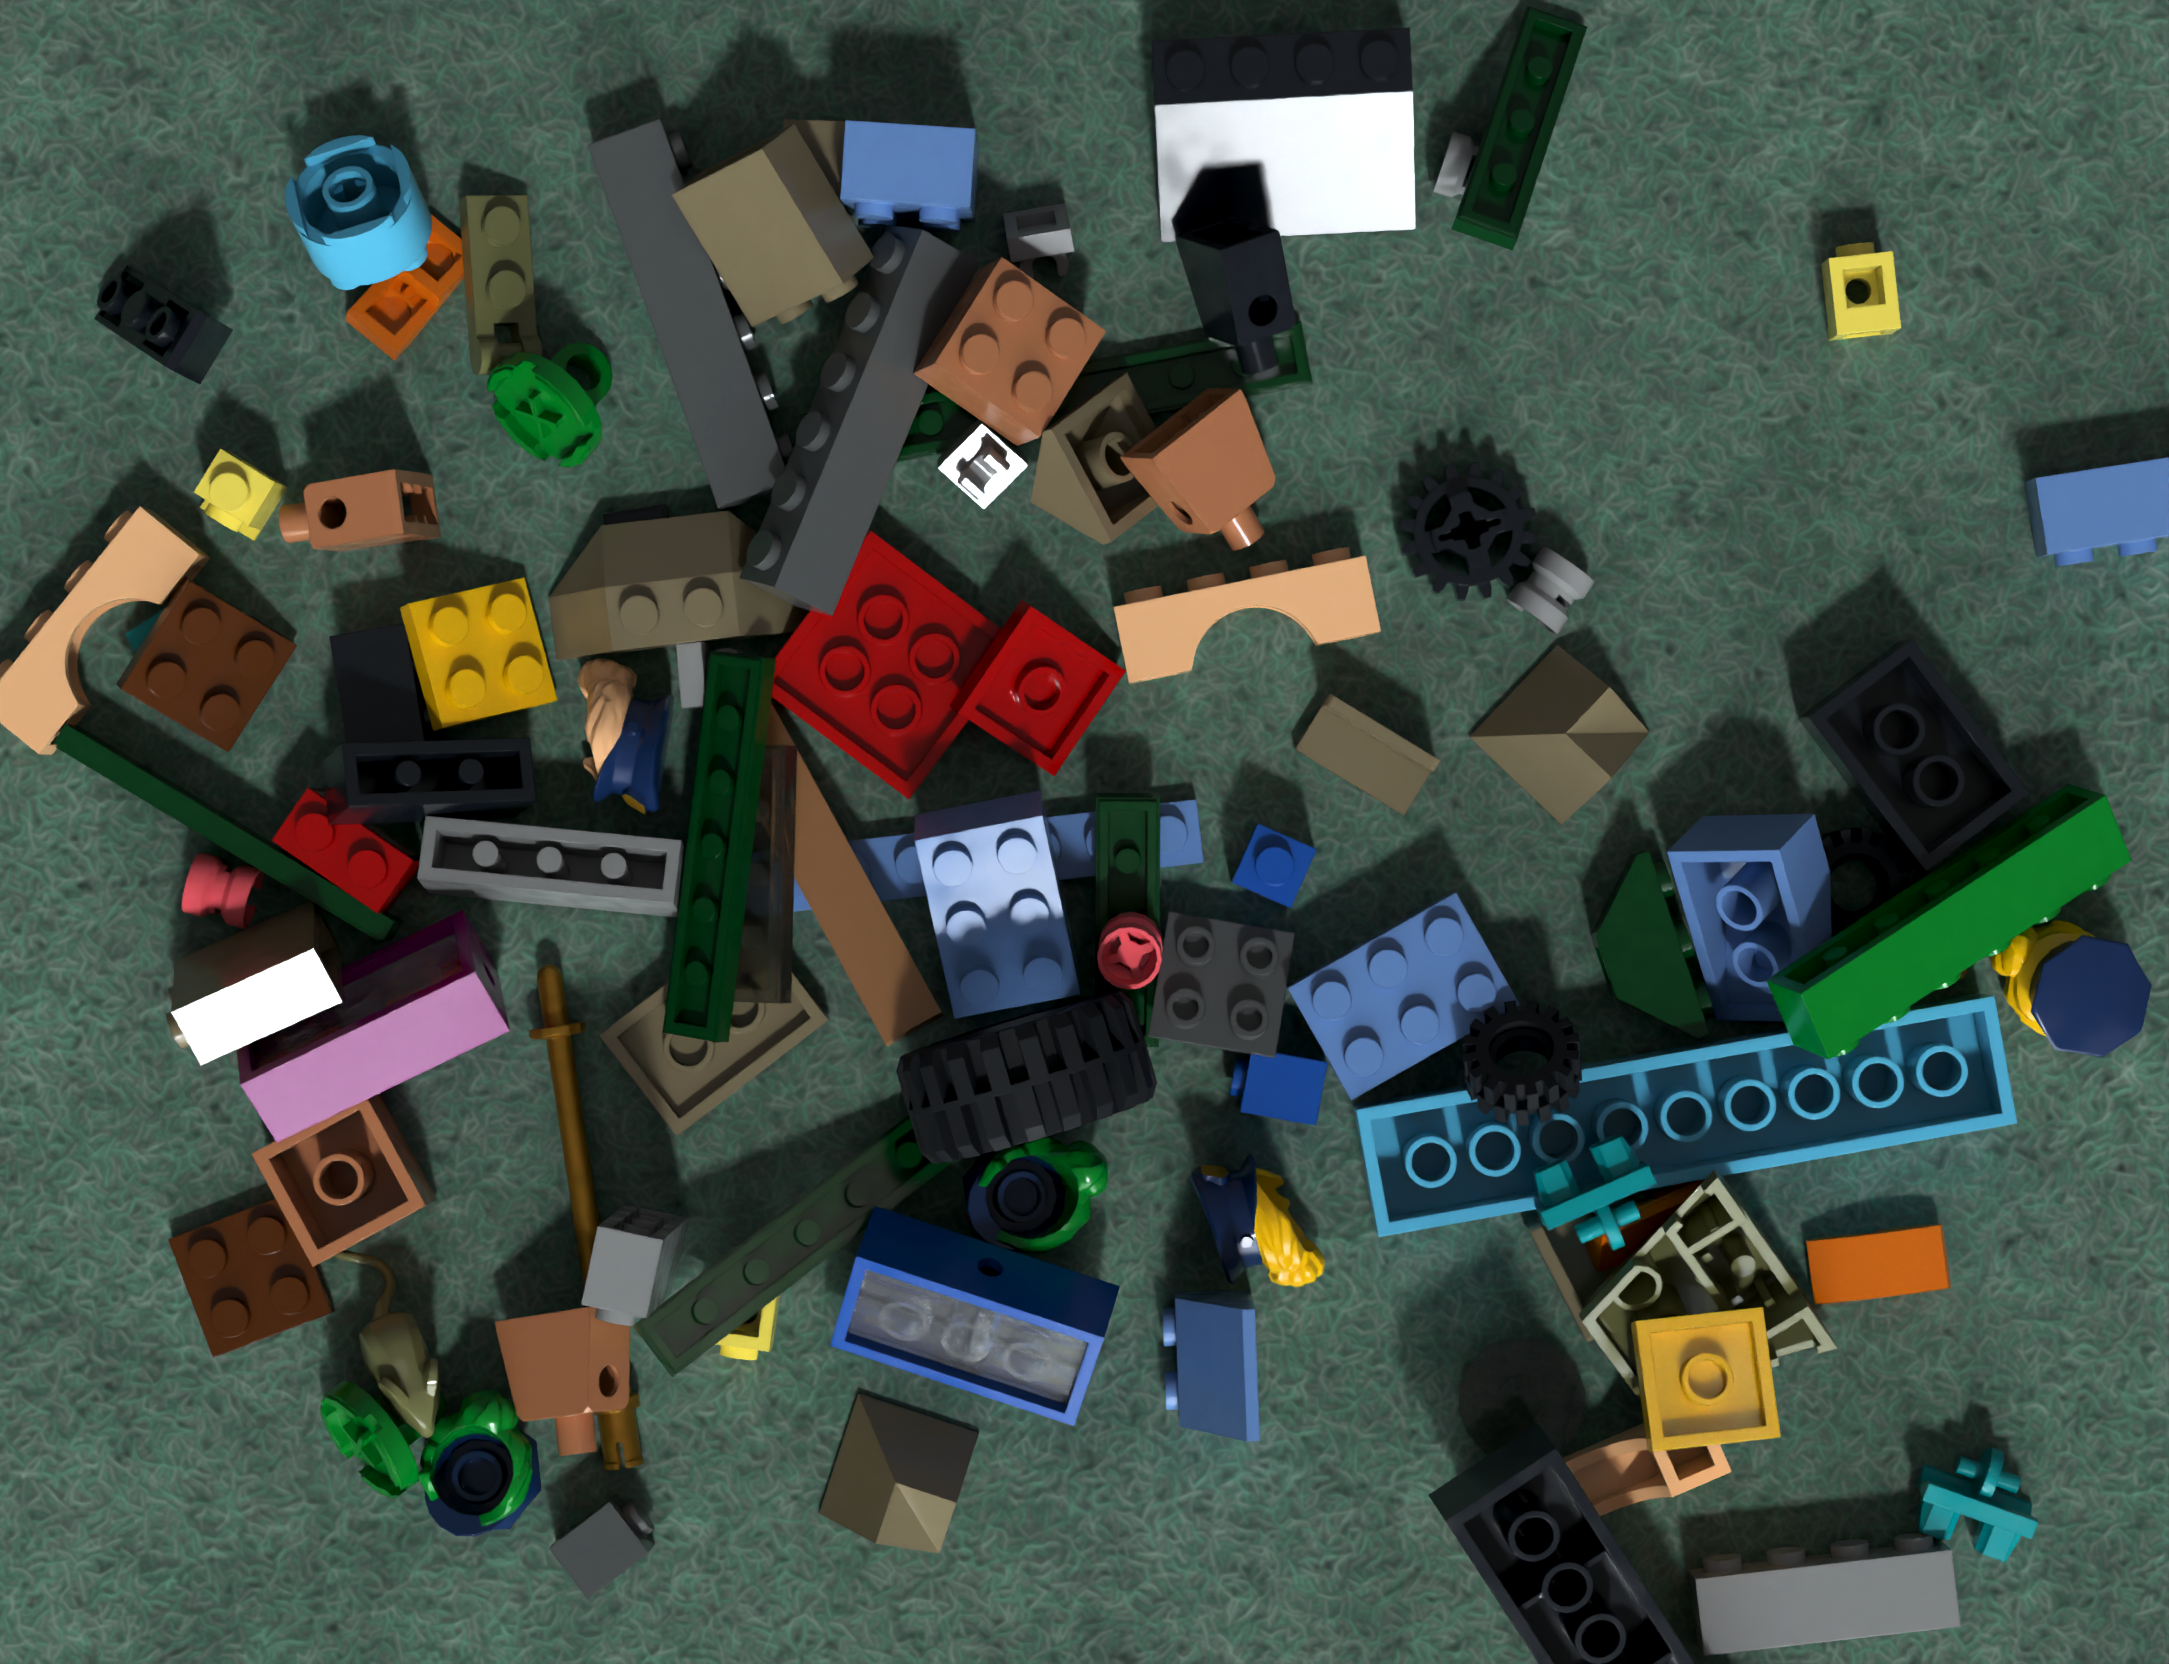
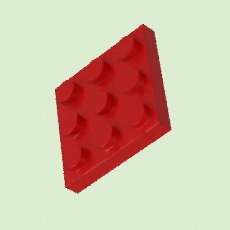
(885, 666)

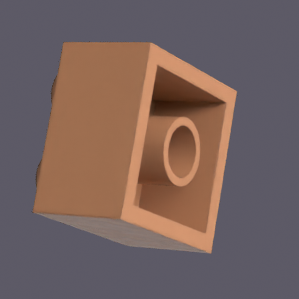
(1009, 352)
(344, 1178)

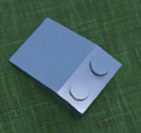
(1752, 903)
(1215, 1362)

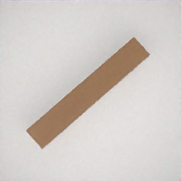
(853, 912)

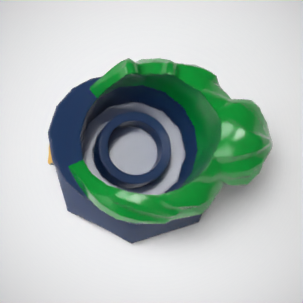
(1033, 1193)
(479, 1467)

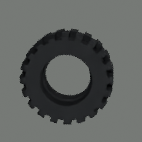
(1027, 1077)

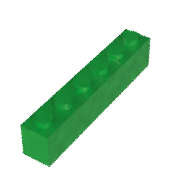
(1949, 921)

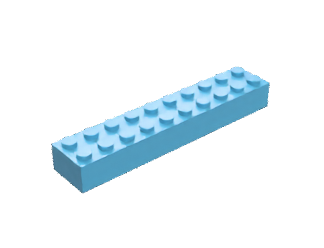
(1693, 1112)

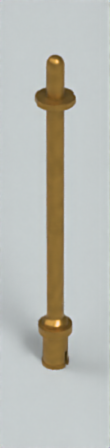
(619, 1424)

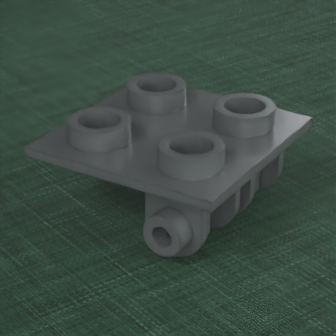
(1221, 984)

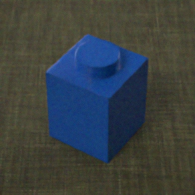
(1273, 865)
(1280, 1086)

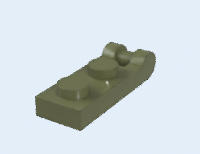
(498, 277)

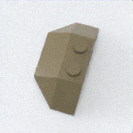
(662, 588)

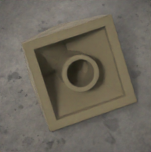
(1081, 465)
(1561, 734)
(898, 1475)

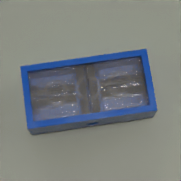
(974, 1315)

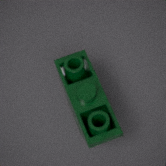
(1647, 951)

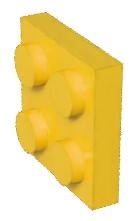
(478, 654)
(1705, 1379)

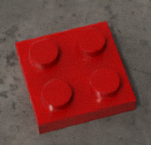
(1037, 688)

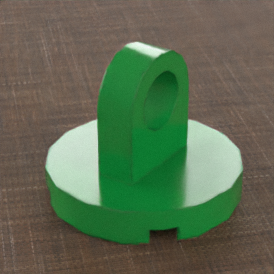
(549, 408)
(375, 1436)

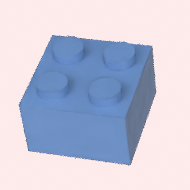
(910, 174)

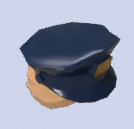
(624, 734)

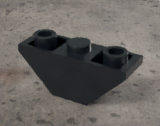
(162, 324)

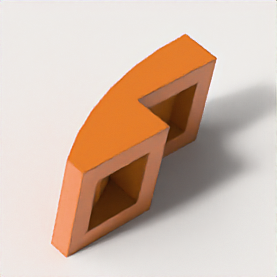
(401, 306)
(1878, 1264)

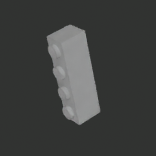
(551, 866)
(633, 1263)
(1824, 1596)

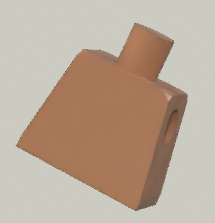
(1207, 467)
(372, 511)
(566, 1370)

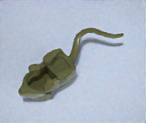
(398, 1356)

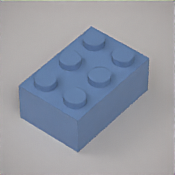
(997, 904)
(1401, 994)

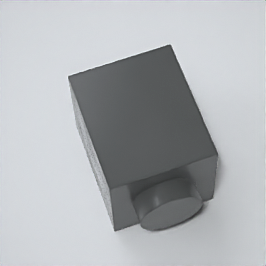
(604, 1544)

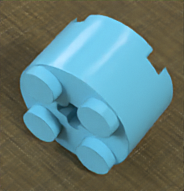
(359, 212)

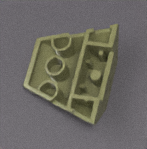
(1700, 1263)

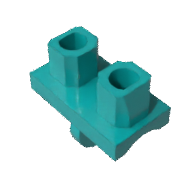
(1620, 1177)
(2000, 1515)

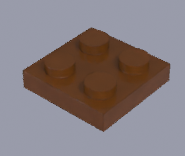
(206, 664)
(249, 1277)

